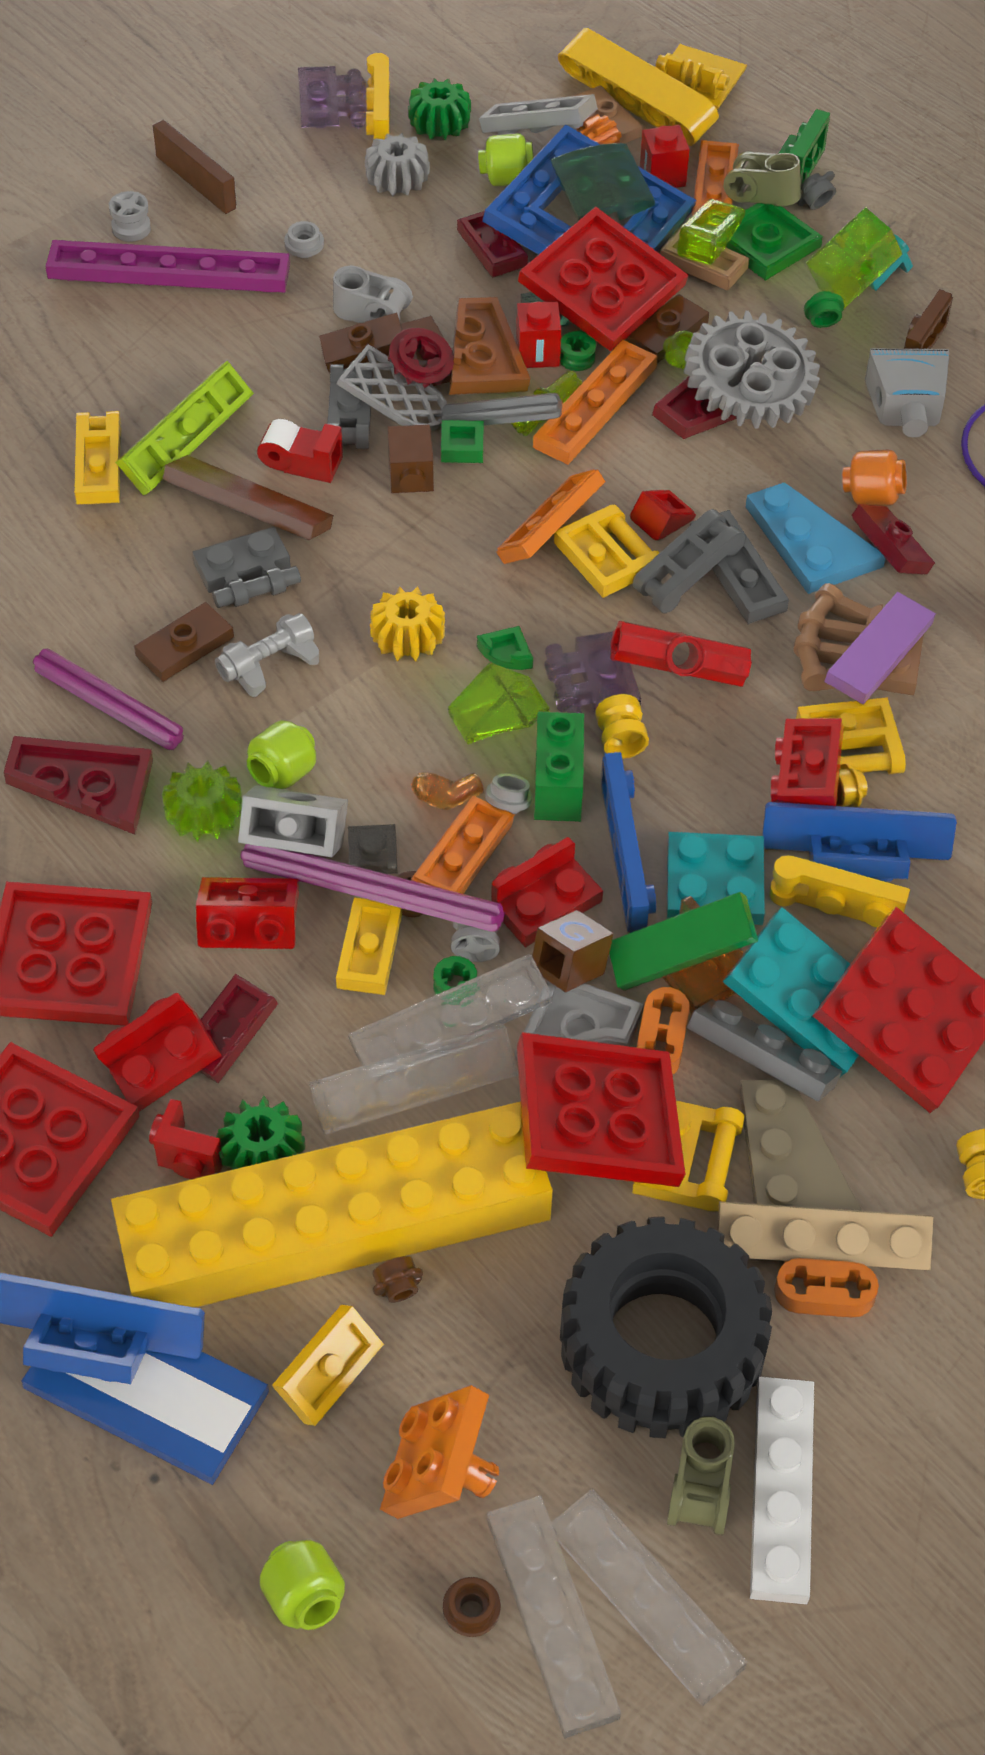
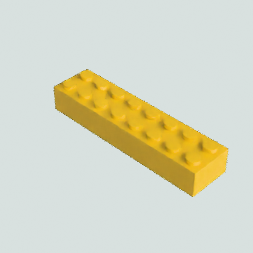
(331, 1209)

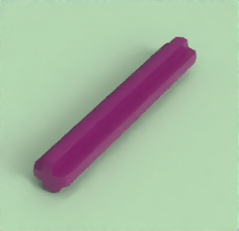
(108, 699)

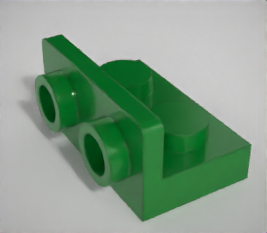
(809, 142)

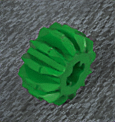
(439, 109)
(259, 1135)

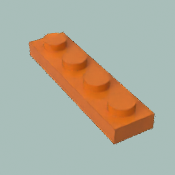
(595, 402)

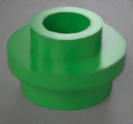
(824, 309)

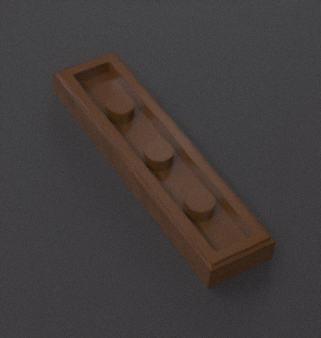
(248, 497)

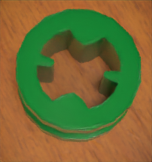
(577, 360)
(448, 968)

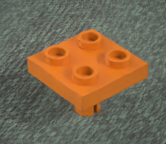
(438, 1455)

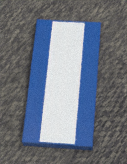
(173, 1409)

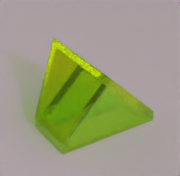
(496, 703)

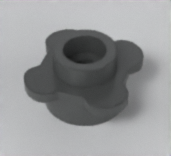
(817, 190)

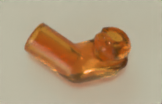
(443, 792)

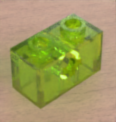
(855, 257)

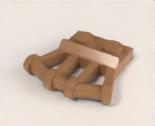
(813, 651)

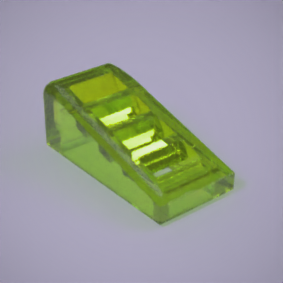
(709, 231)

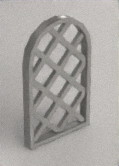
(374, 399)

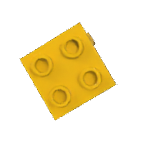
(702, 71)

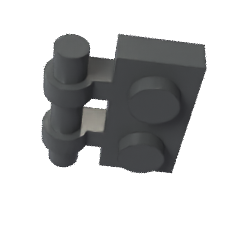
(246, 568)

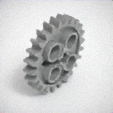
(768, 388)

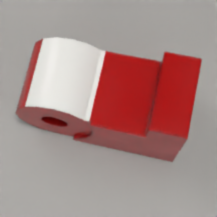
(302, 450)

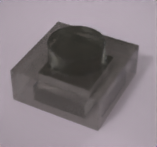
(373, 847)

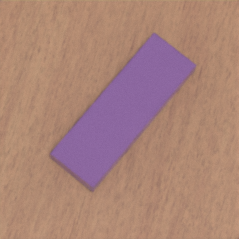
(880, 648)

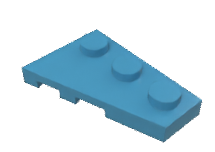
(810, 539)

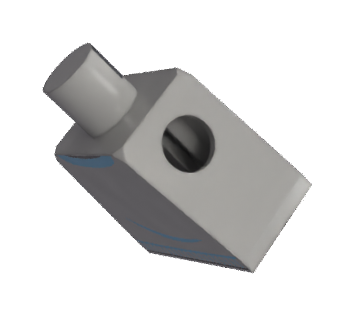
(908, 387)

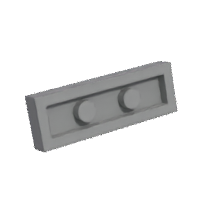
(538, 114)

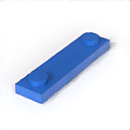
(617, 789)

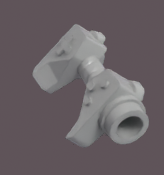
(242, 661)

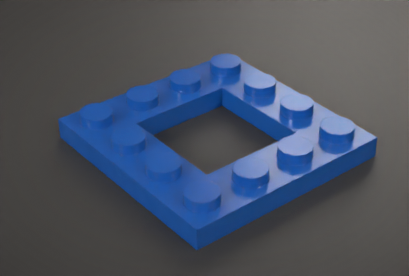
(521, 205)

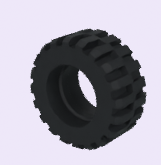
(673, 1263)

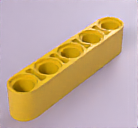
(637, 85)

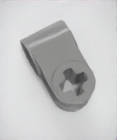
(366, 295)

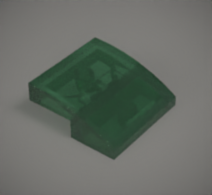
(604, 179)

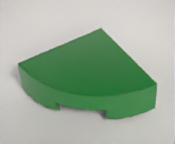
(506, 648)

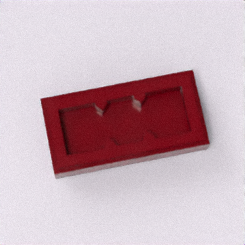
(493, 249)
(893, 539)
(235, 1021)

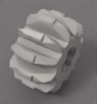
(397, 164)

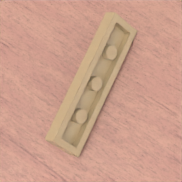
(828, 1234)

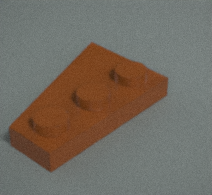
(485, 350)

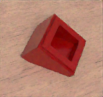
(660, 513)

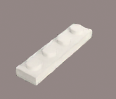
(782, 1491)

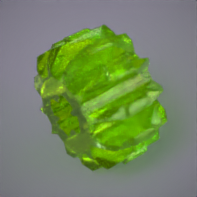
(202, 801)

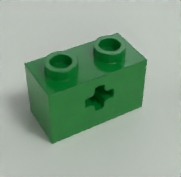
(559, 766)

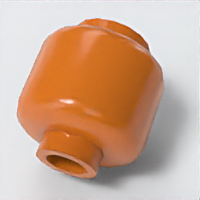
(875, 477)

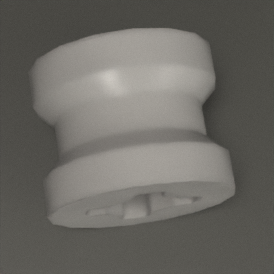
(129, 216)
(474, 943)

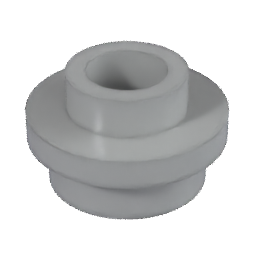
(304, 239)
(509, 793)

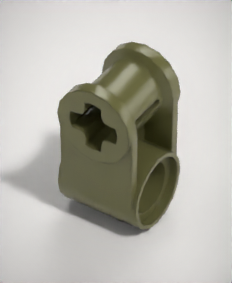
(769, 178)
(702, 1484)

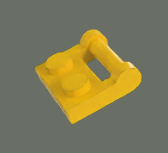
(597, 553)
(864, 726)
(726, 1124)

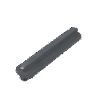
(506, 409)

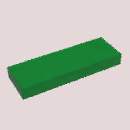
(682, 941)

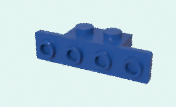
(860, 839)
(95, 1329)

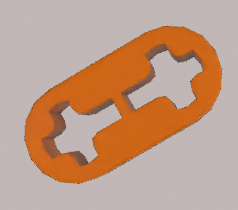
(672, 1034)
(826, 1287)

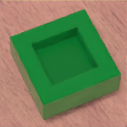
(462, 441)

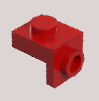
(183, 1150)

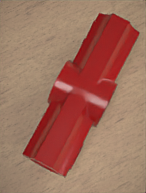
(706, 658)

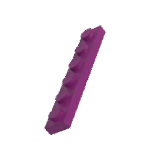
(168, 266)

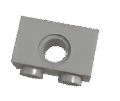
(293, 821)

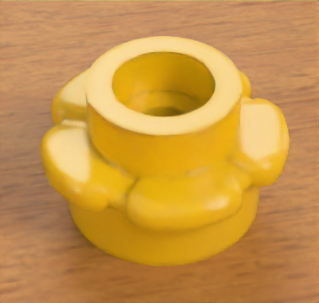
(851, 787)

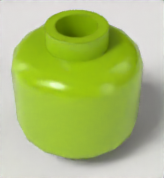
(505, 158)
(281, 755)
(302, 1584)

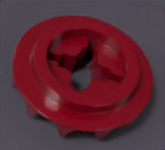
(430, 346)

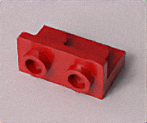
(808, 762)
(544, 890)
(247, 913)
(157, 1051)

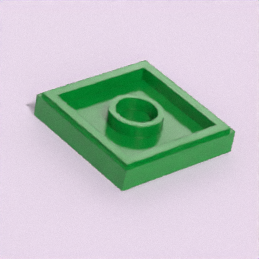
(773, 239)

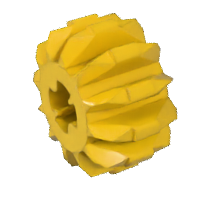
(407, 623)

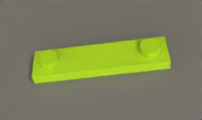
(185, 427)

